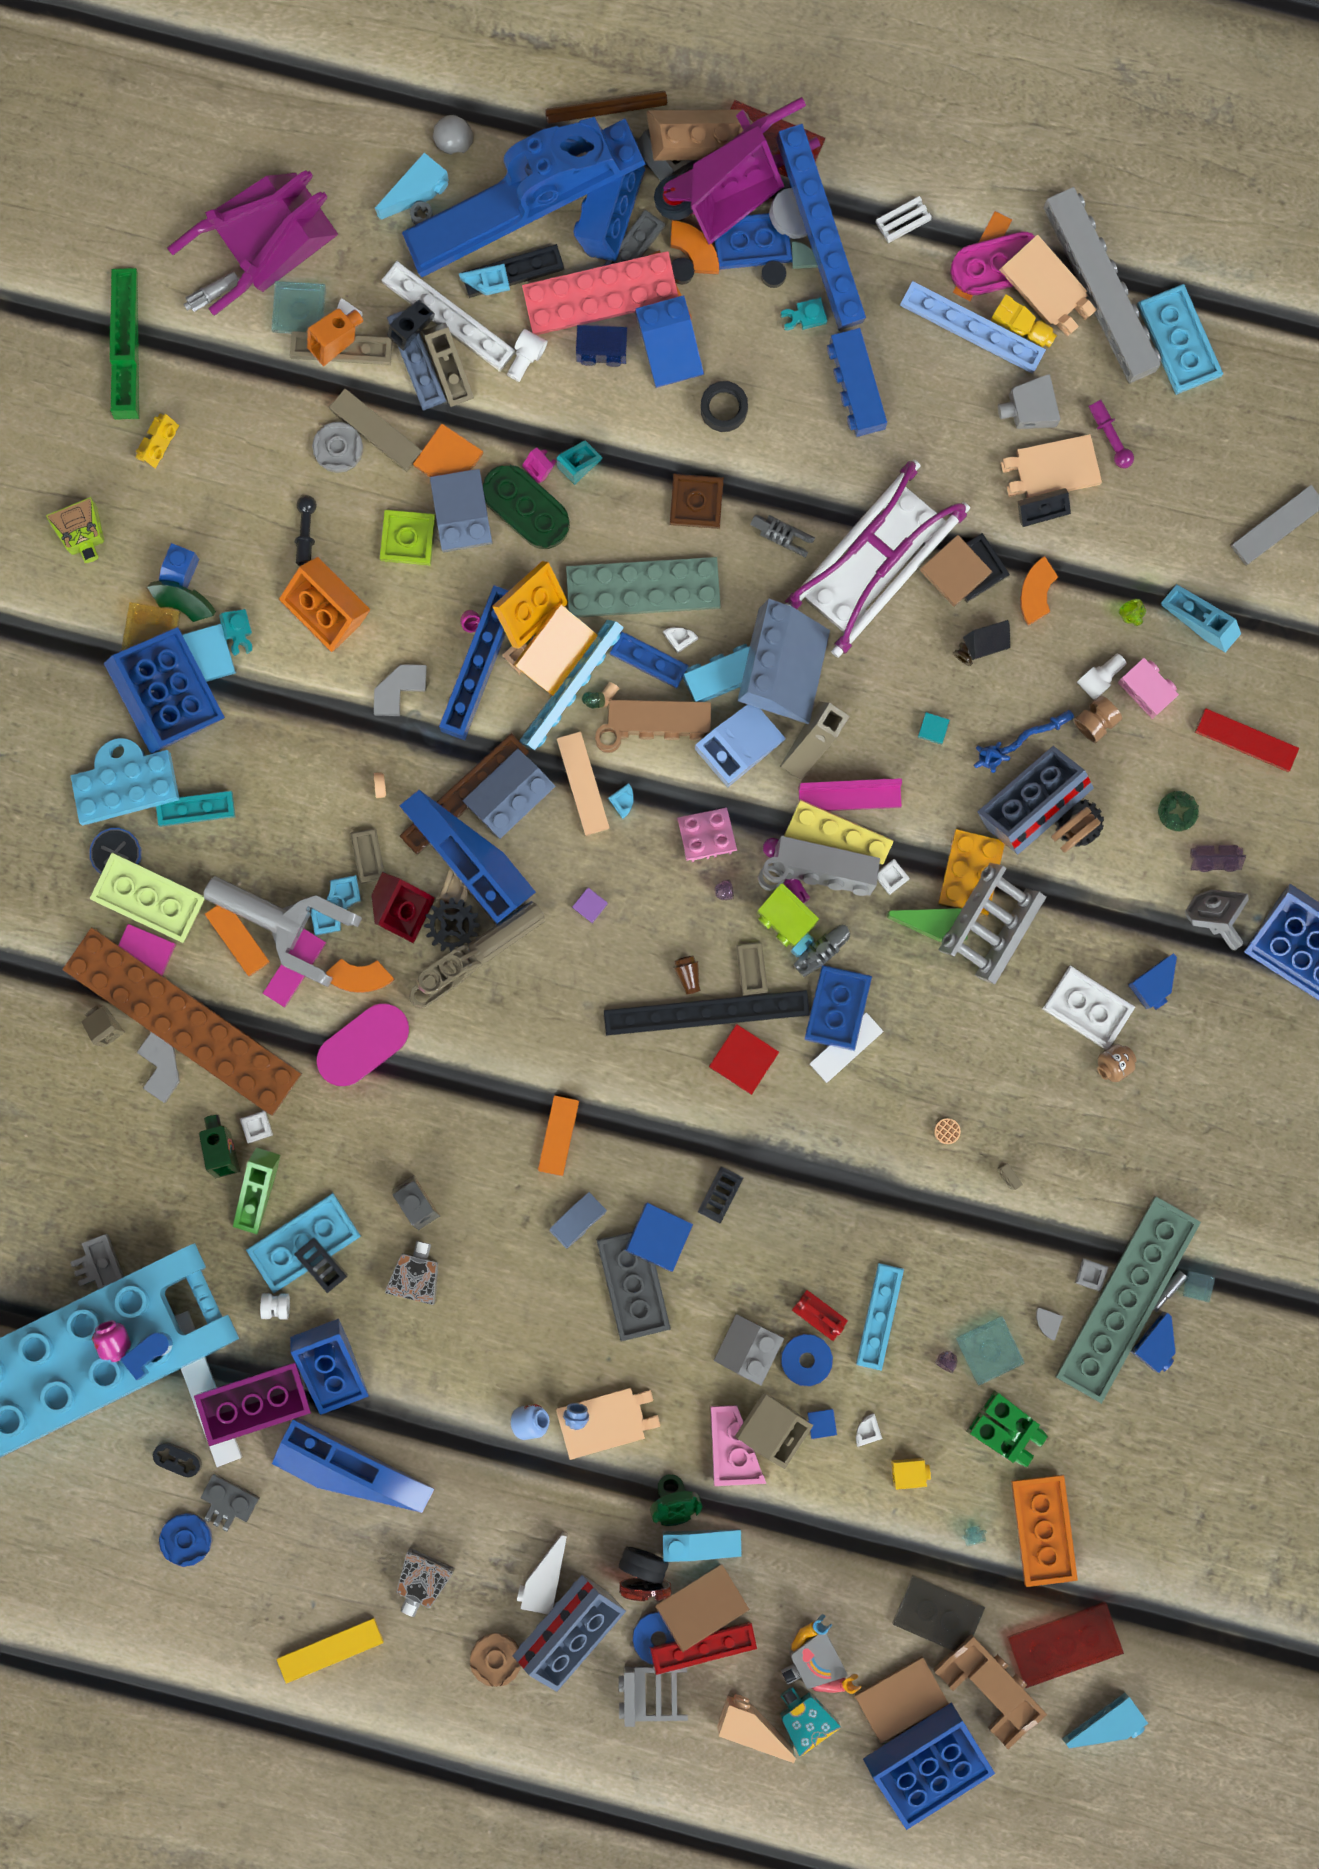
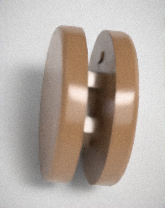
(1076, 829)

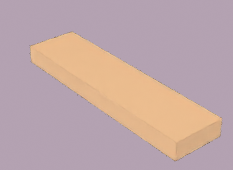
(583, 783)

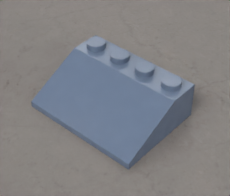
(784, 662)

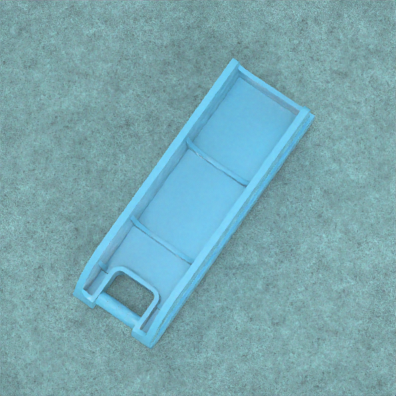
(54, 1370)

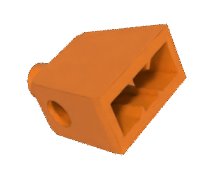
(332, 334)

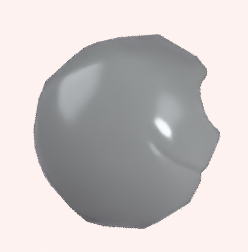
(452, 134)

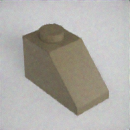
(101, 1026)

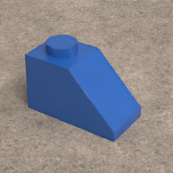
(179, 565)
(1155, 983)
(1157, 1344)

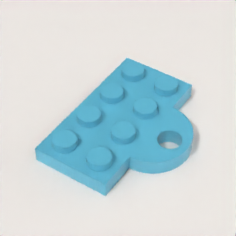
(124, 782)

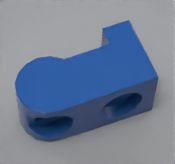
(144, 1353)

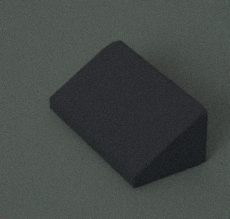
(988, 640)

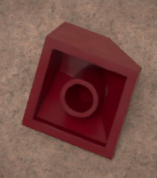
(400, 906)

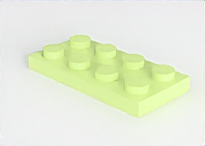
(147, 897)

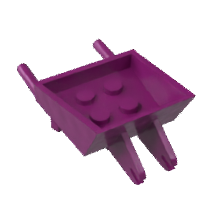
(267, 230)

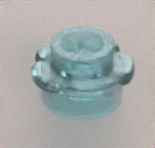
(974, 1536)

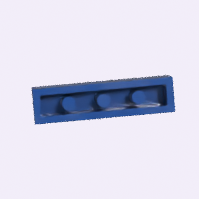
(858, 382)

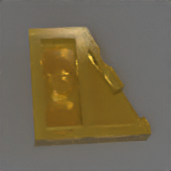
(147, 622)

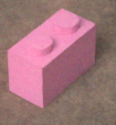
(1148, 687)

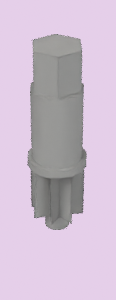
(212, 291)

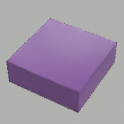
(590, 905)

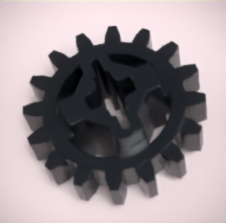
(459, 916)

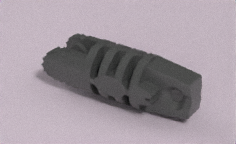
(781, 533)
(822, 950)

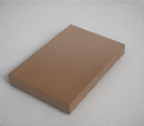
(702, 1608)
(901, 1699)

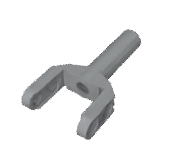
(284, 923)

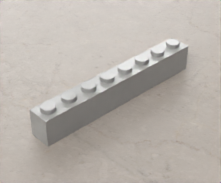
(1104, 290)

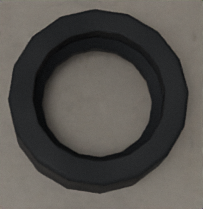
(724, 387)

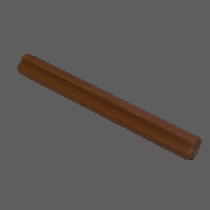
(606, 107)

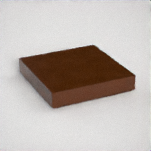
(696, 501)

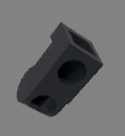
(410, 324)

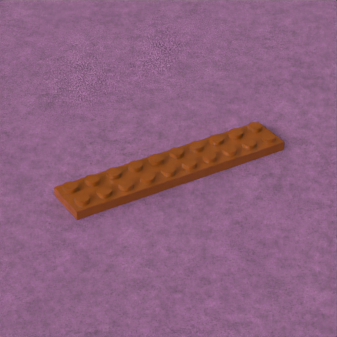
(182, 1021)

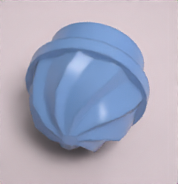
(576, 1416)

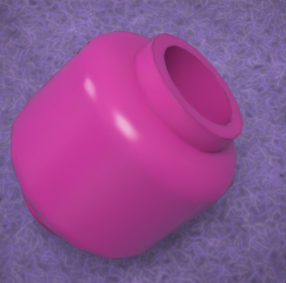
(111, 1341)

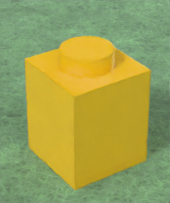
(910, 1473)

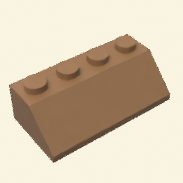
(690, 132)

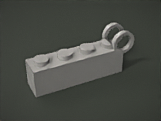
(821, 866)

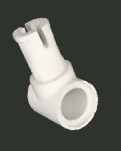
(529, 348)
(1098, 679)

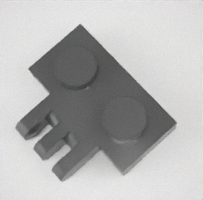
(228, 1501)

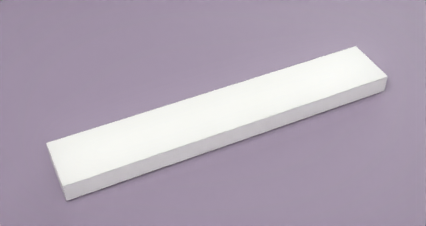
(460, 324)
(200, 1379)

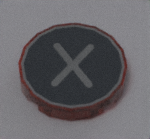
(640, 1590)

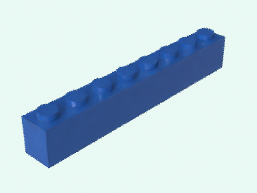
(820, 227)

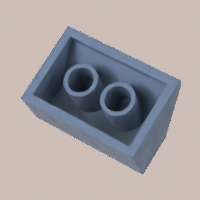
(508, 793)

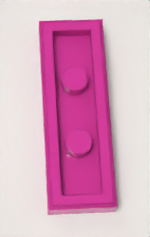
(287, 981)

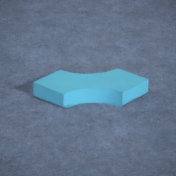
(342, 893)

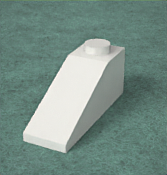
(542, 1583)

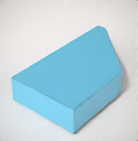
(487, 280)

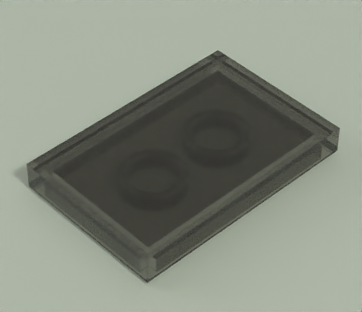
(937, 1614)

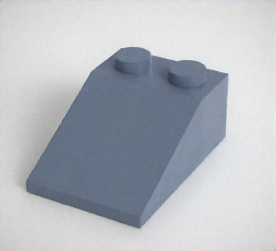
(461, 510)

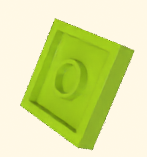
(407, 537)

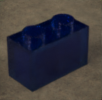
(601, 345)

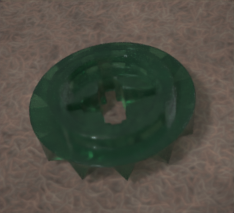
(1172, 820)

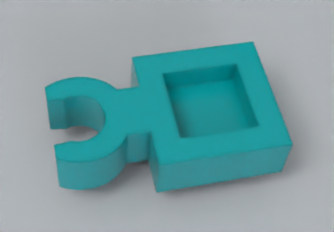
(808, 313)
(237, 627)

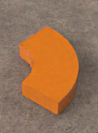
(694, 244)
(1035, 589)
(359, 979)

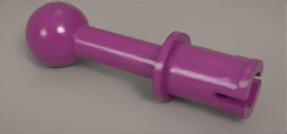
(1123, 457)
(793, 885)

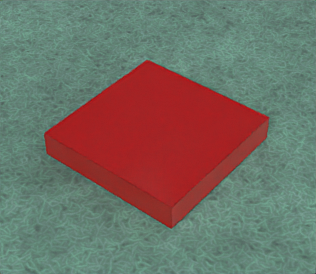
(744, 1059)

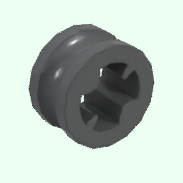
(423, 206)

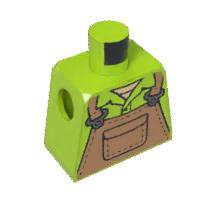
(79, 528)

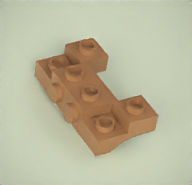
(1006, 1692)

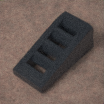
(733, 1190)
(335, 1280)

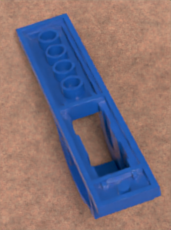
(539, 180)

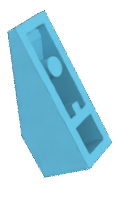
(418, 184)
(1202, 618)
(701, 1545)
(1112, 1723)

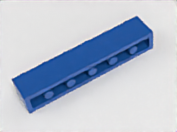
(475, 671)

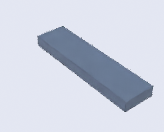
(421, 371)

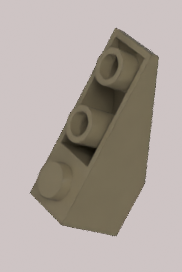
(814, 739)

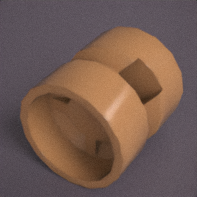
(1101, 716)

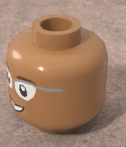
(1116, 1063)

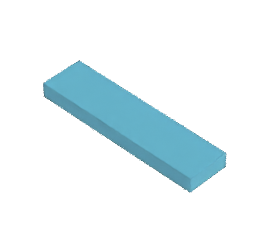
(879, 1316)

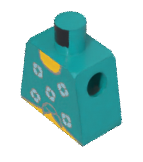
(806, 1720)

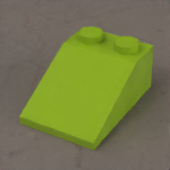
(787, 916)

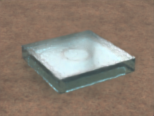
(297, 306)
(990, 1350)

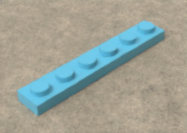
(566, 694)

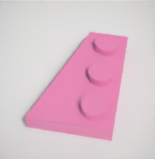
(732, 1459)

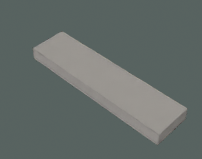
(1277, 525)

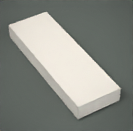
(835, 1059)

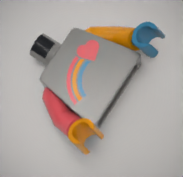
(817, 1661)

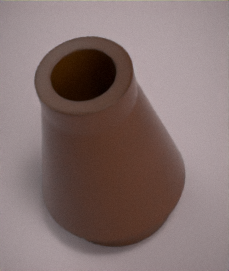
(688, 973)

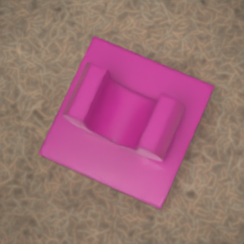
(538, 465)

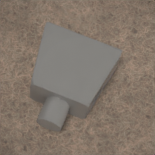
(1032, 405)

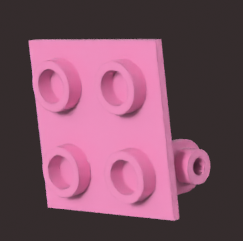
(707, 834)

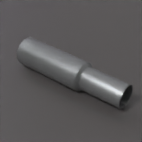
(1172, 1286)

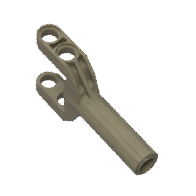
(469, 957)

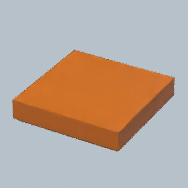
(447, 454)

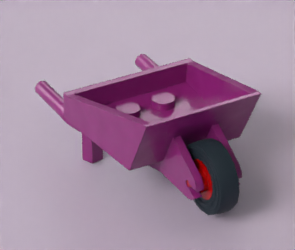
(729, 180)

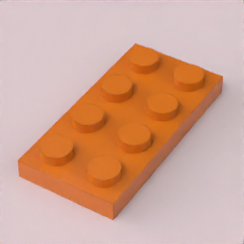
(1044, 1530)

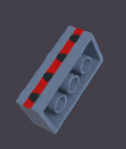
(1035, 800)
(569, 1633)

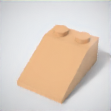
(747, 1726)

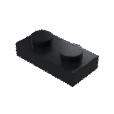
(1044, 507)

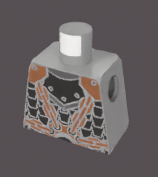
(415, 1276)
(421, 1581)

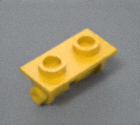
(162, 432)

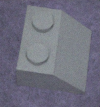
(748, 1349)

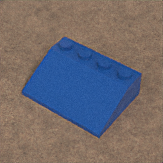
(163, 690)
(1290, 940)
(928, 1766)

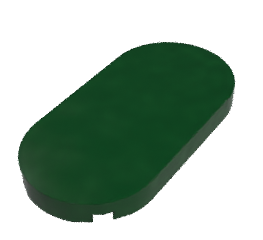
(526, 506)

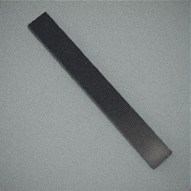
(706, 1013)

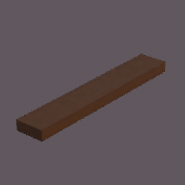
(453, 798)

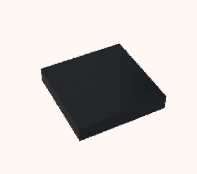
(987, 554)

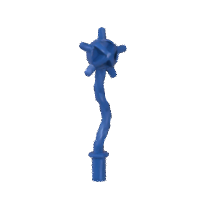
(993, 755)

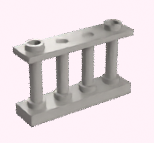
(1012, 932)

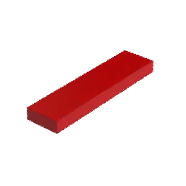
(1247, 740)
(718, 1645)

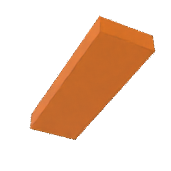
(238, 939)
(558, 1135)

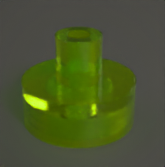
(1133, 612)

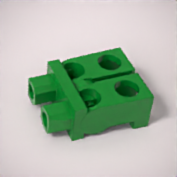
(1015, 1433)

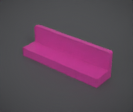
(853, 794)

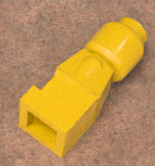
(1022, 322)

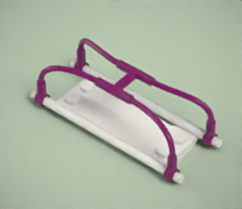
(876, 553)

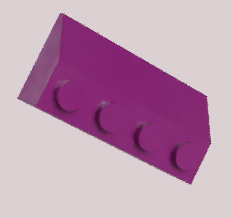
(252, 1404)

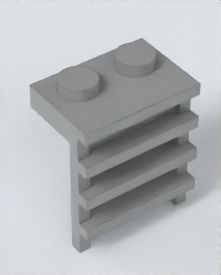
(634, 1702)

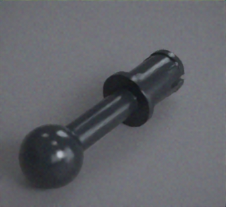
(306, 506)

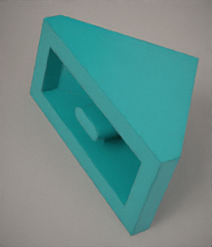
(577, 461)

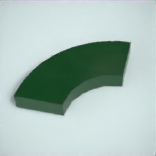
(178, 597)

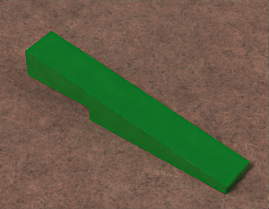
(124, 344)

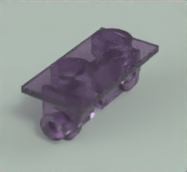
(1229, 858)

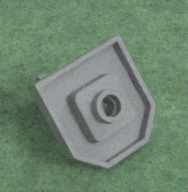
(1218, 912)

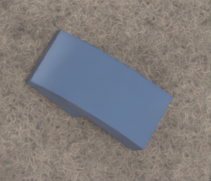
(577, 1220)

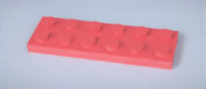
(599, 293)

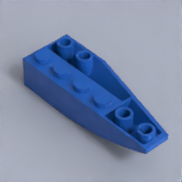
(471, 857)
(346, 1469)

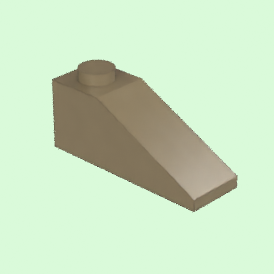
(448, 364)

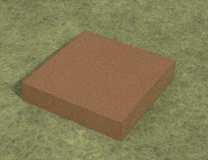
(956, 571)

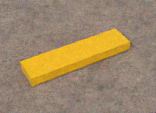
(330, 1650)

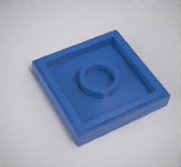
(659, 1237)

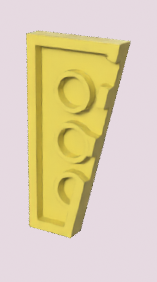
(827, 829)

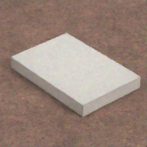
(1088, 1008)

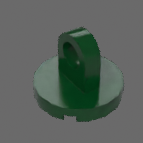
(674, 1507)

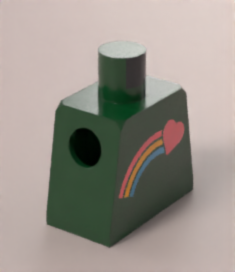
(219, 1158)

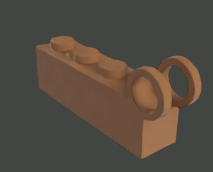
(655, 719)

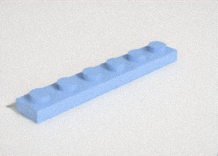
(972, 327)

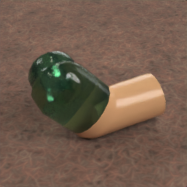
(600, 699)

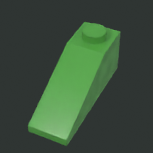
(929, 922)
(256, 1190)

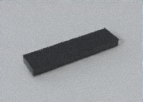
(526, 266)

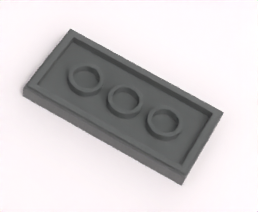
(632, 1289)

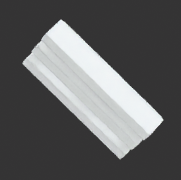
(900, 210)

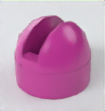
(470, 621)

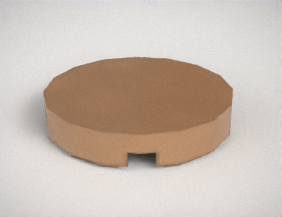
(493, 1659)

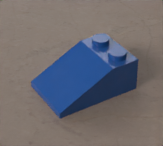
(669, 341)
(328, 1366)

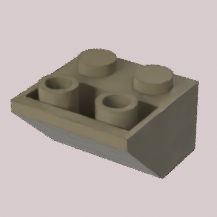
(774, 1430)

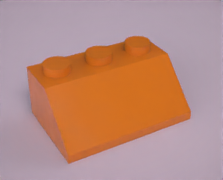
(324, 603)

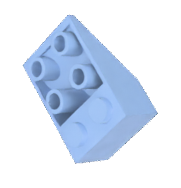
(739, 743)

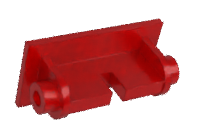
(820, 1315)

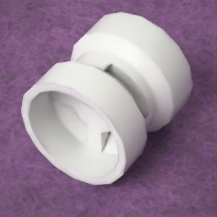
(275, 1306)

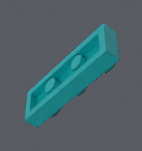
(197, 809)

